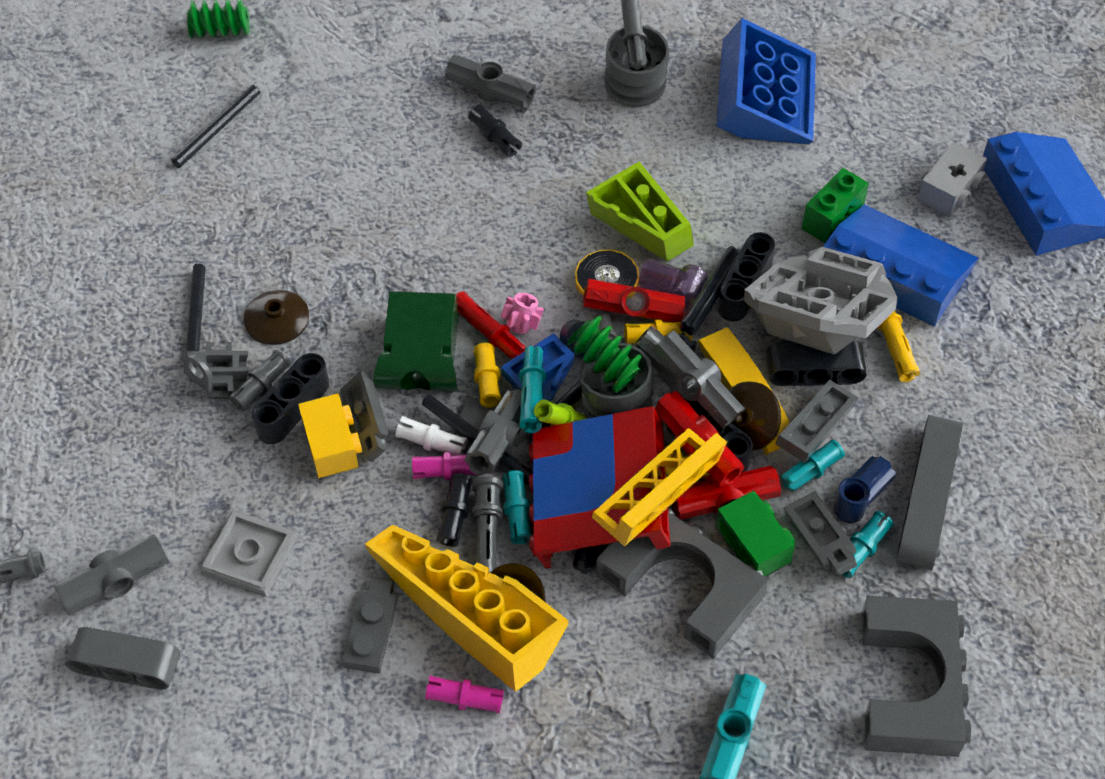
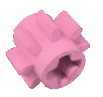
(522, 313)

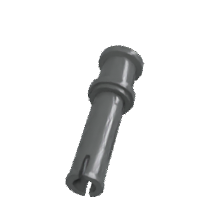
(486, 515)

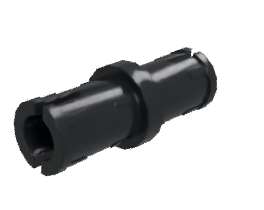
(495, 130)
(454, 510)

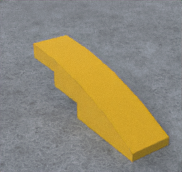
(736, 368)

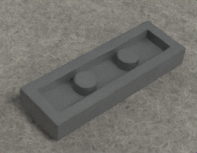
(816, 421)

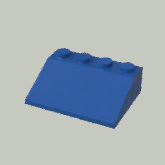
(766, 86)
(1045, 190)
(918, 266)

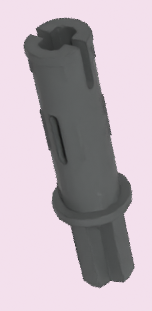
(634, 37)

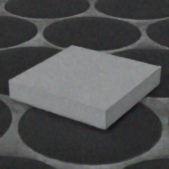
(249, 553)

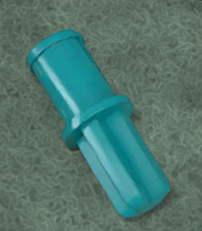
(814, 466)

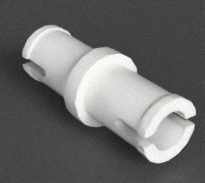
(430, 437)

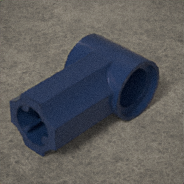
(862, 488)

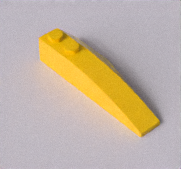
(484, 614)

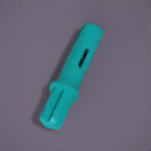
(532, 379)

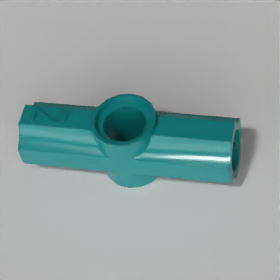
(739, 713)

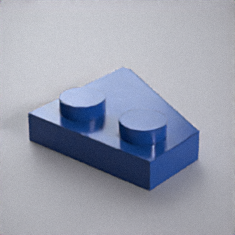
(556, 363)

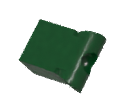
(419, 342)

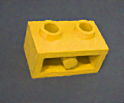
(329, 435)

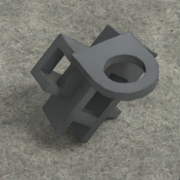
(200, 369)

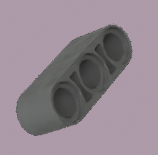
(123, 658)

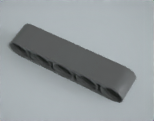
(929, 493)

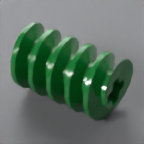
(217, 18)
(605, 353)

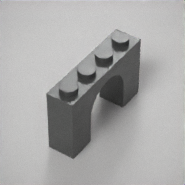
(734, 590)
(934, 632)

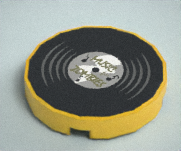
(608, 267)

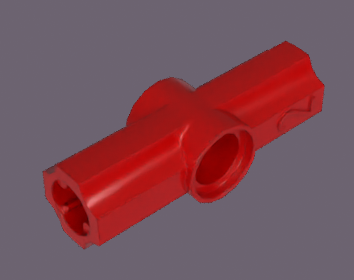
(613, 296)
(680, 416)
(709, 496)

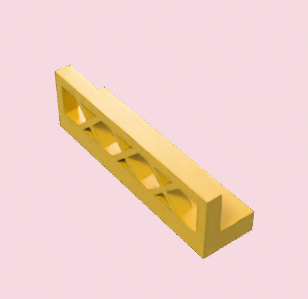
(663, 491)

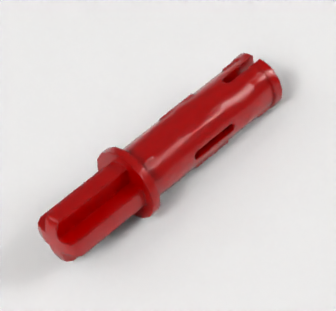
(481, 320)

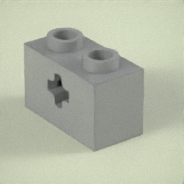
(952, 180)

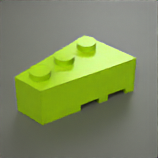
(642, 212)

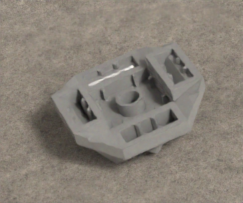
(822, 299)

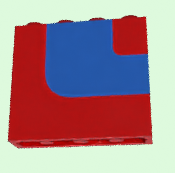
(580, 469)

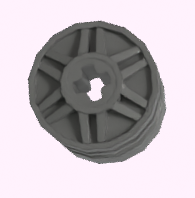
(638, 86)
(601, 399)

